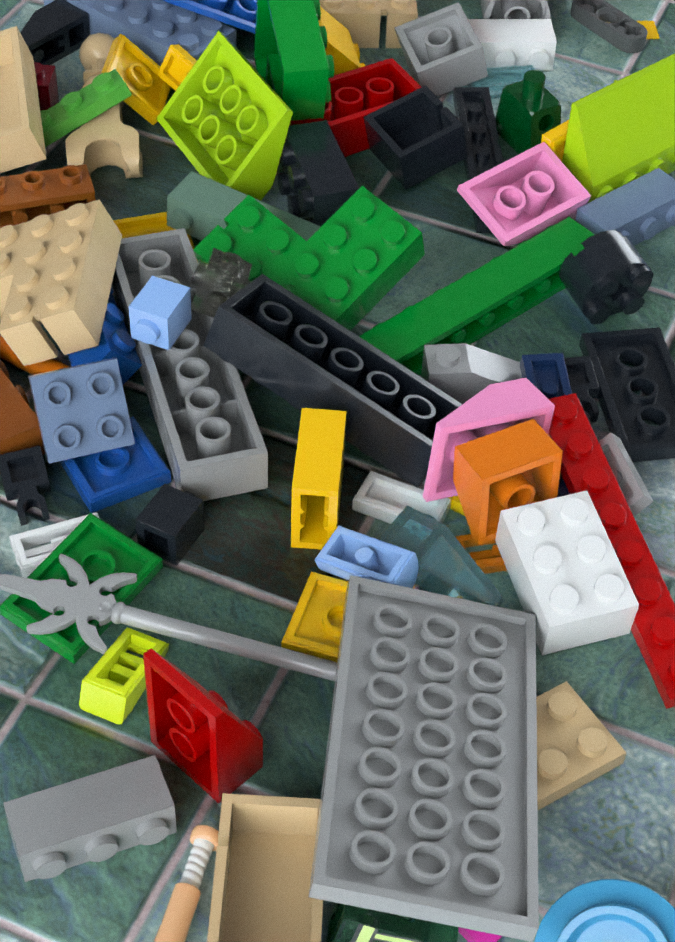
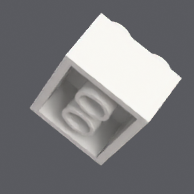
(566, 572)

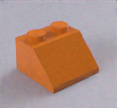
(504, 473)

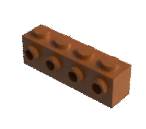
(43, 192)

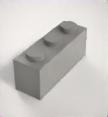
(90, 818)

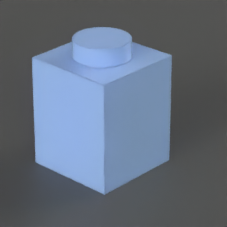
(160, 312)

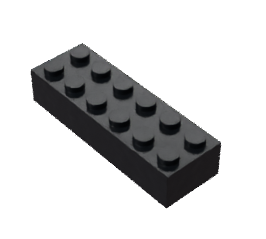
(328, 367)

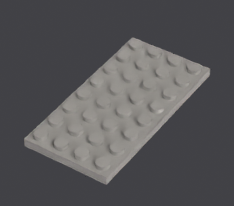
(432, 762)

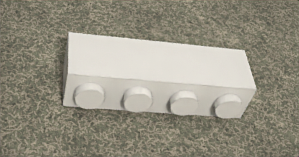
(516, 42)

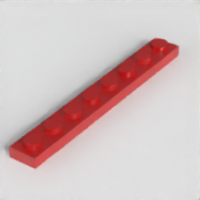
(587, 469)

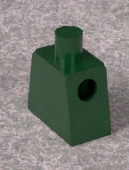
(527, 112)

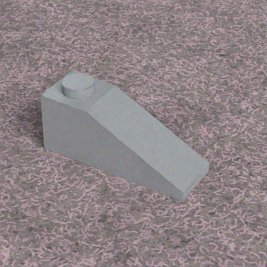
(465, 369)

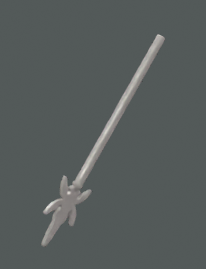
(86, 603)

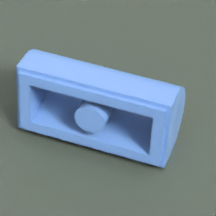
(368, 558)

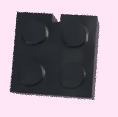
(416, 137)

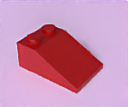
(199, 729)

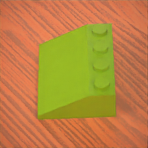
(228, 120)
(623, 130)

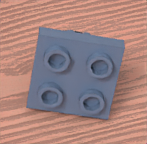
(81, 410)

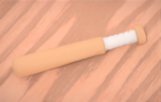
(186, 892)

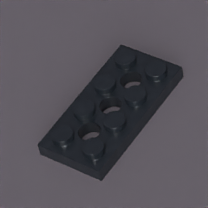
(652, 375)

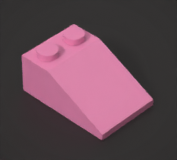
(525, 195)
(485, 413)

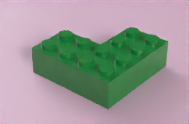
(293, 55)
(339, 268)

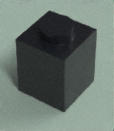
(170, 523)

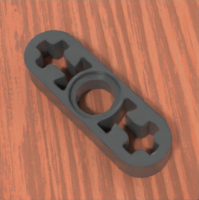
(622, 31)

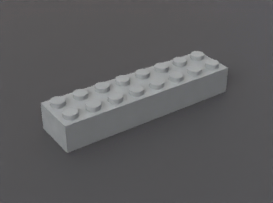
(191, 390)

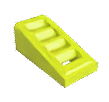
(118, 677)

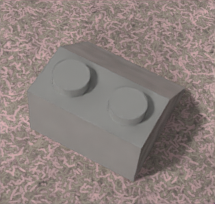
(442, 50)

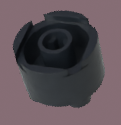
(606, 276)

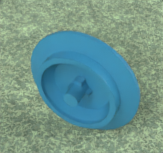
(609, 913)

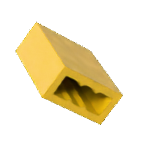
(317, 477)

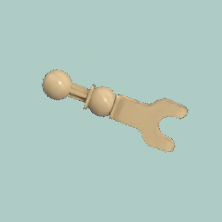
(105, 137)

